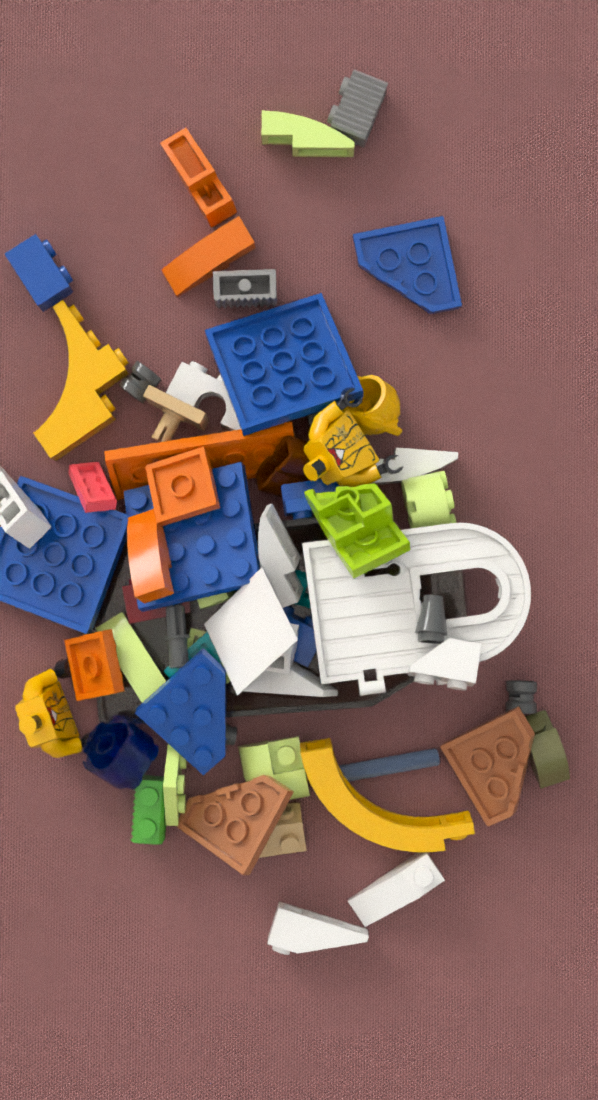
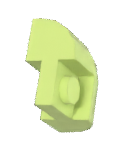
(279, 760)

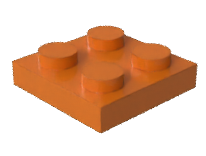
(182, 486)
(94, 665)

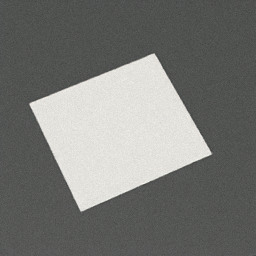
(250, 631)

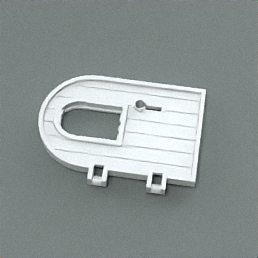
(374, 618)

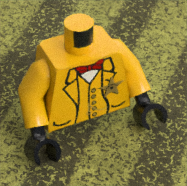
(340, 449)
(46, 714)

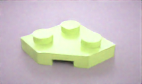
(174, 786)

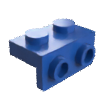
(294, 497)

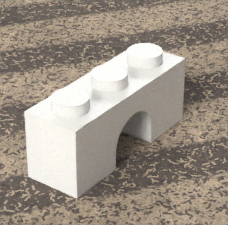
(193, 385)

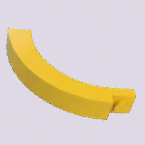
(370, 820)

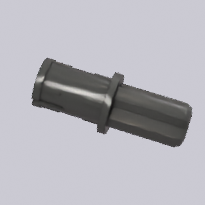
(177, 636)

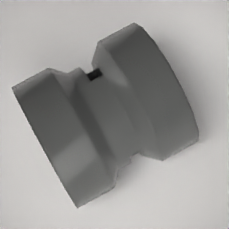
(138, 381)
(522, 695)

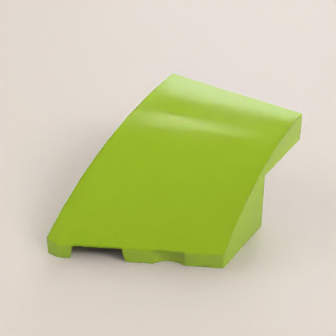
(359, 526)

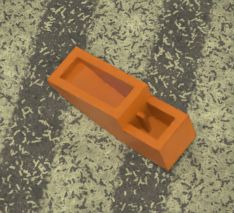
(199, 177)
(209, 255)
(148, 558)

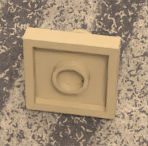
(174, 413)

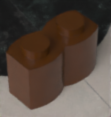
(283, 466)

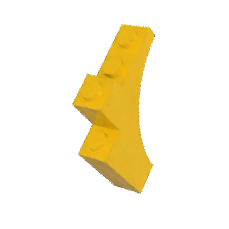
(90, 373)

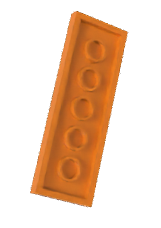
(128, 464)

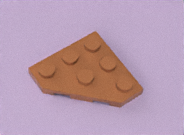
(493, 763)
(236, 820)

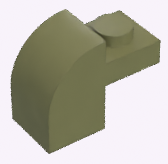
(547, 752)

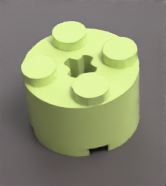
(427, 500)

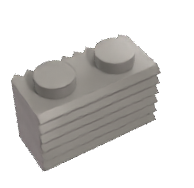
(358, 106)
(245, 288)

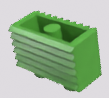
(149, 811)

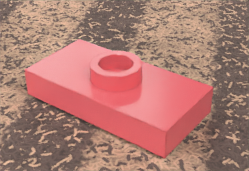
(92, 487)

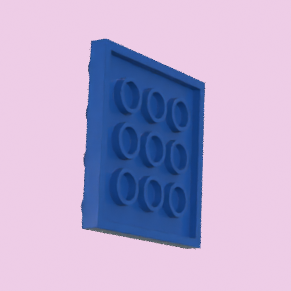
(282, 363)
(210, 550)
(68, 567)

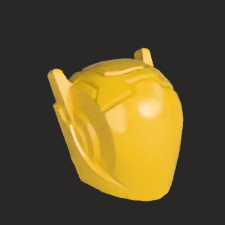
(378, 408)

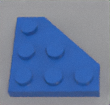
(413, 262)
(191, 711)

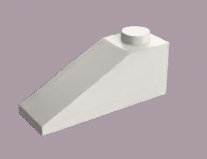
(19, 514)
(297, 683)
(396, 888)
(308, 931)

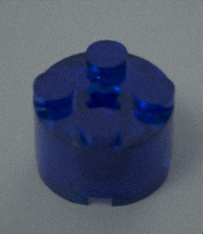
(119, 752)

